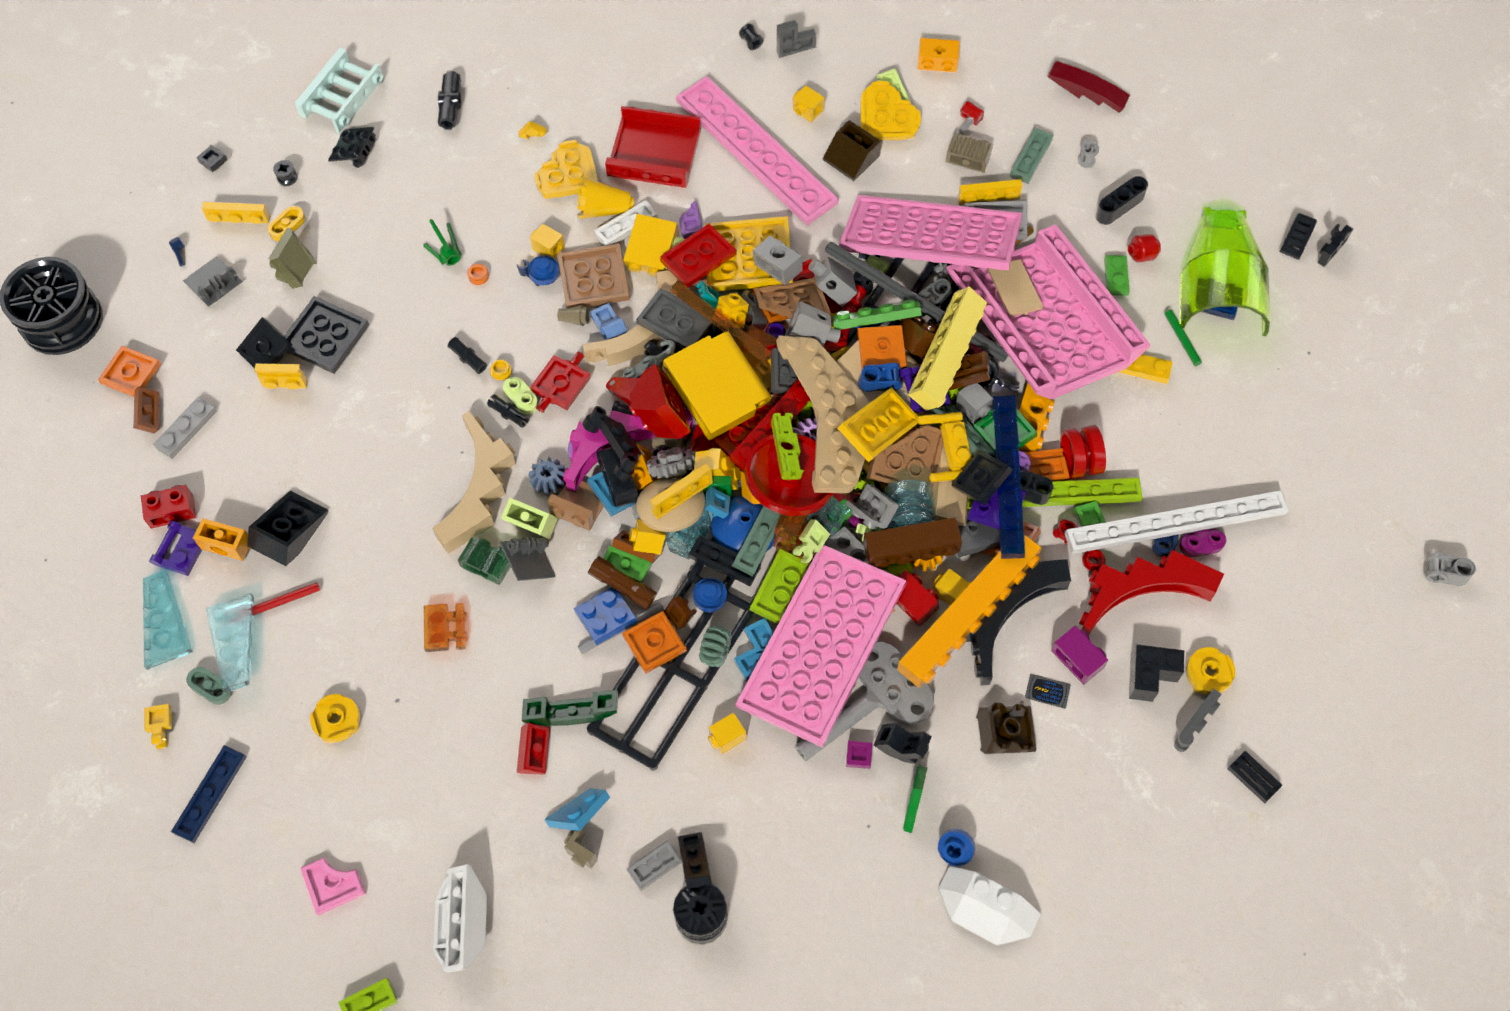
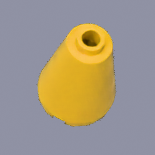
(601, 200)

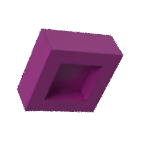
(859, 754)

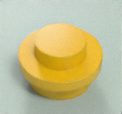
(500, 370)

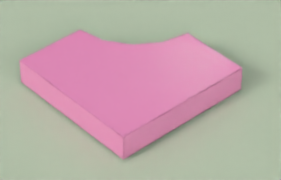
(329, 886)

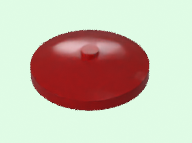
(783, 496)

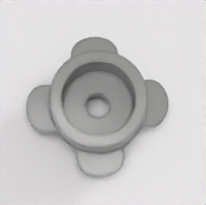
(941, 272)

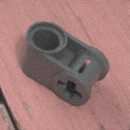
(755, 315)

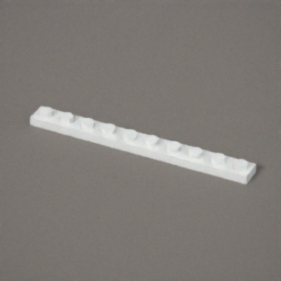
(1176, 522)

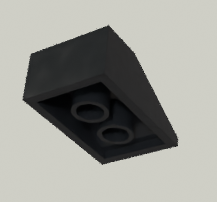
(286, 528)

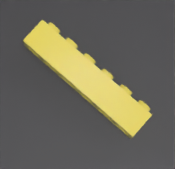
(947, 349)

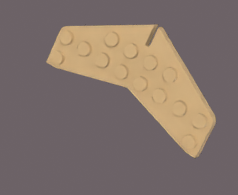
(833, 401)

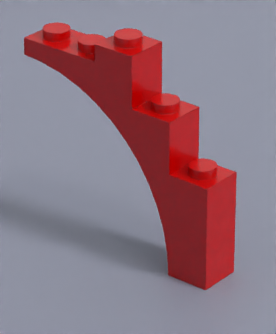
(1173, 574)

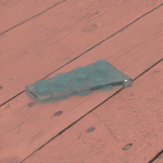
(162, 622)
(232, 638)

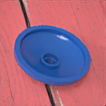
(731, 530)

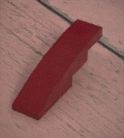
(1091, 86)

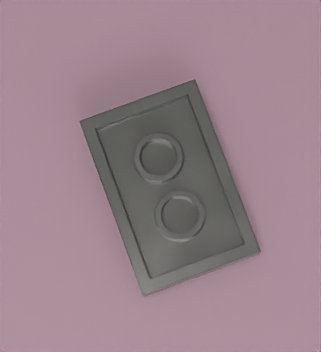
(673, 320)

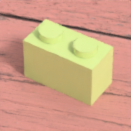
(529, 518)

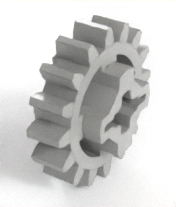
(671, 463)

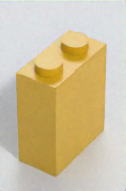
(649, 241)

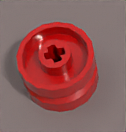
(1083, 451)

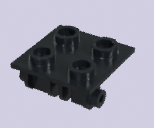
(354, 145)

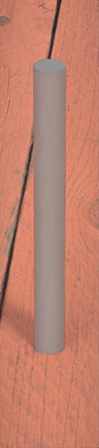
(588, 645)

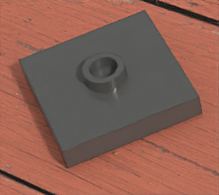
(977, 538)

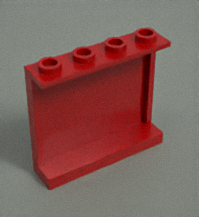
(654, 147)

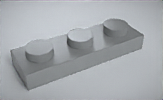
(184, 428)

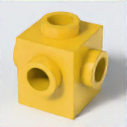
(733, 308)

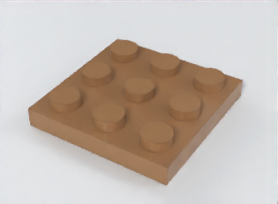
(593, 276)

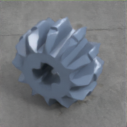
(541, 482)

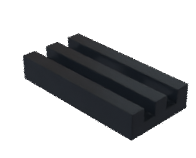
(1261, 771)

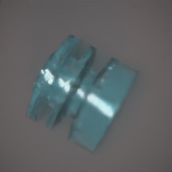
(914, 502)

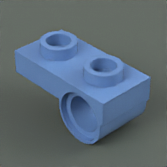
(607, 322)

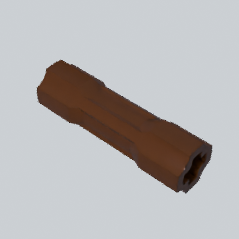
(607, 573)

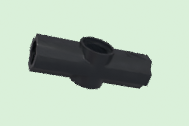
(449, 100)

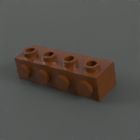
(912, 543)

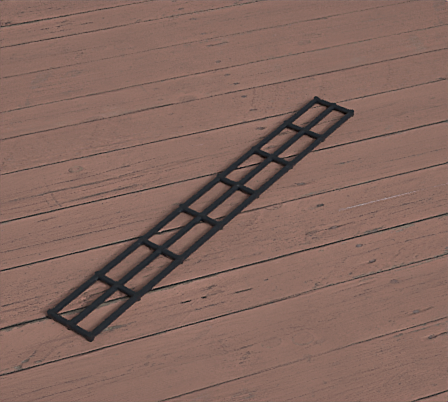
(673, 668)

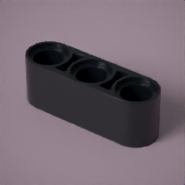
(1121, 200)
(1033, 482)
(621, 491)

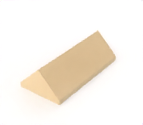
(947, 500)

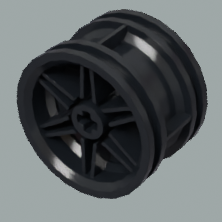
(51, 305)

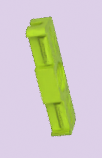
(787, 459)

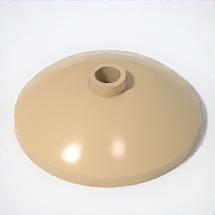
(675, 520)

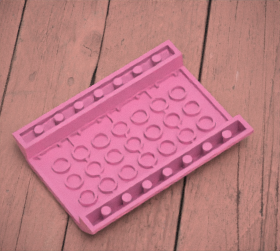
(1078, 331)

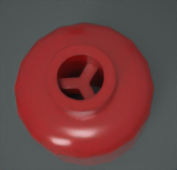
(1144, 248)

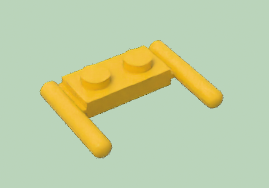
(954, 441)

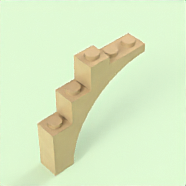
(473, 512)

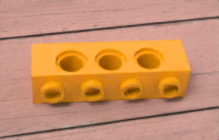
(1038, 421)

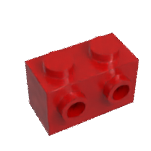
(168, 505)
(916, 600)

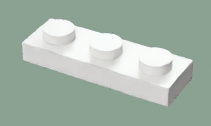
(622, 226)

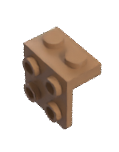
(577, 508)

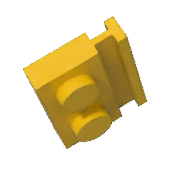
(281, 376)

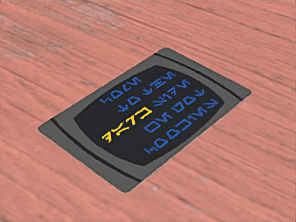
(1047, 691)

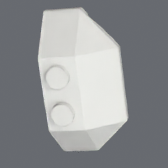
(986, 907)
(459, 919)

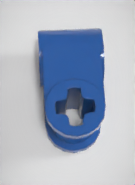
(884, 377)

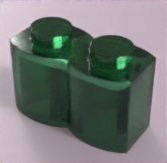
(484, 560)

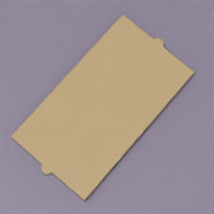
(1016, 289)

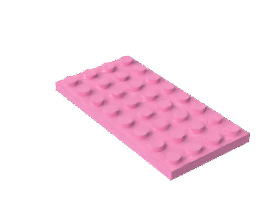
(932, 232)
(821, 645)

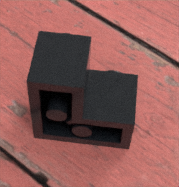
(1149, 666)

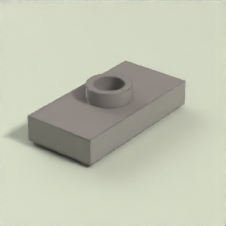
(654, 865)

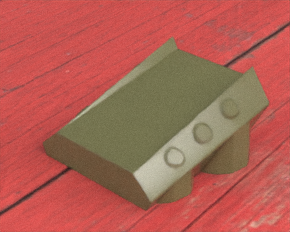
(291, 259)

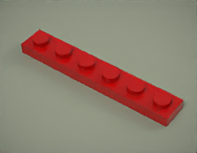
(792, 402)

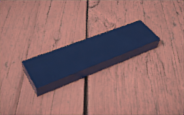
(208, 794)

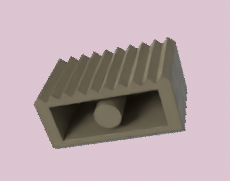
(969, 152)

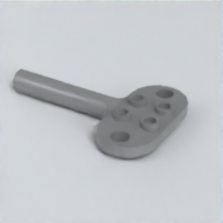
(885, 690)

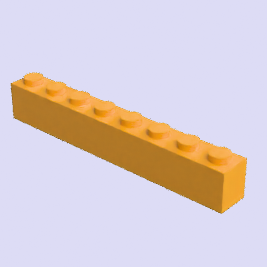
(965, 615)

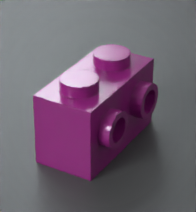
(1079, 654)

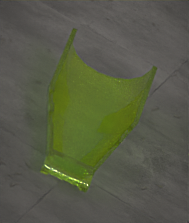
(1225, 268)

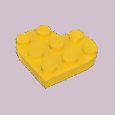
(886, 114)
(563, 172)

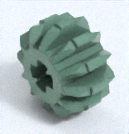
(715, 646)

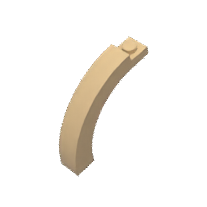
(631, 343)

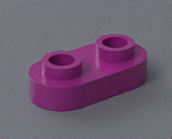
(1204, 543)

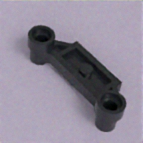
(618, 438)

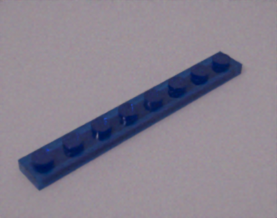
(1009, 493)

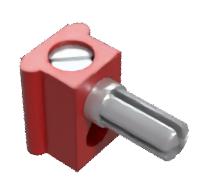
(972, 115)

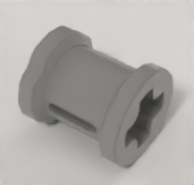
(1088, 154)

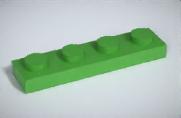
(869, 316)

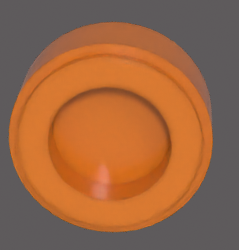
(478, 274)

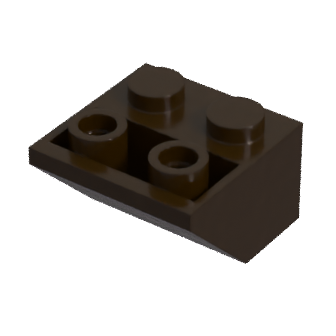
(852, 150)

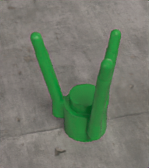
(449, 253)

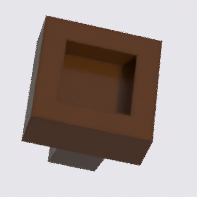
(679, 612)

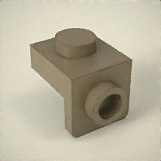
(580, 855)

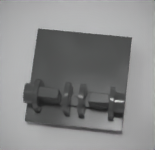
(212, 281)
(528, 558)

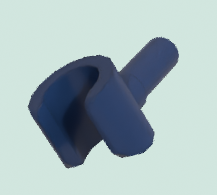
(176, 245)
(523, 271)

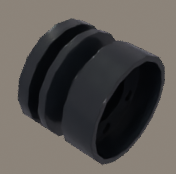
(697, 927)

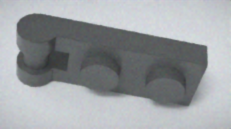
(1197, 722)

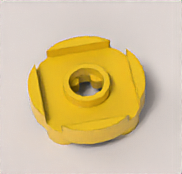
(1217, 661)
(332, 731)

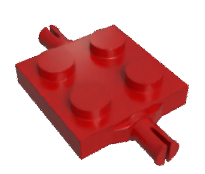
(560, 382)

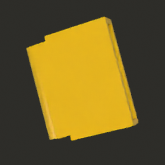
(716, 383)

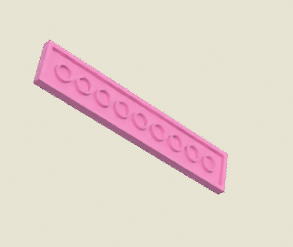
(757, 151)

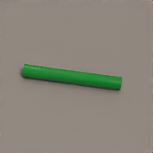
(1194, 357)

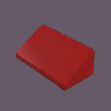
(533, 749)

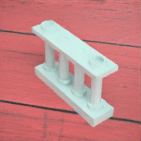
(330, 76)

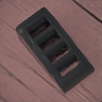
(1303, 224)

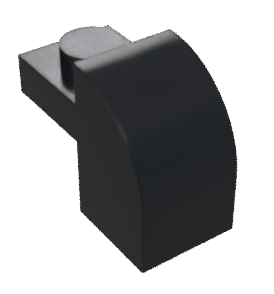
(901, 743)

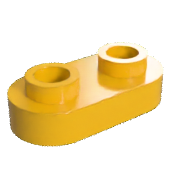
(285, 221)

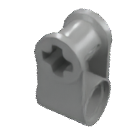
(1445, 569)

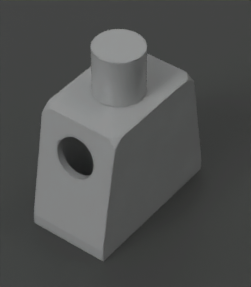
(834, 280)
(813, 324)

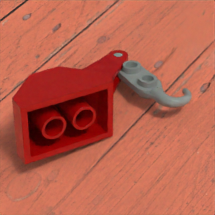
(652, 396)

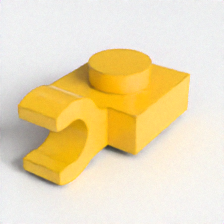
(156, 721)

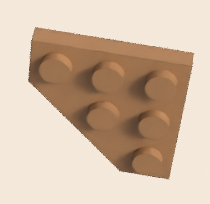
(784, 298)
(909, 457)

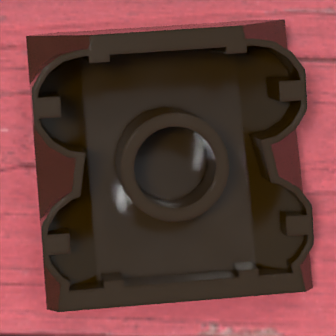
(1006, 729)

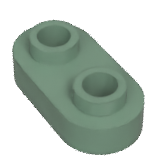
(210, 686)

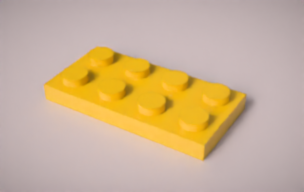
(879, 424)

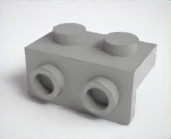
(873, 507)

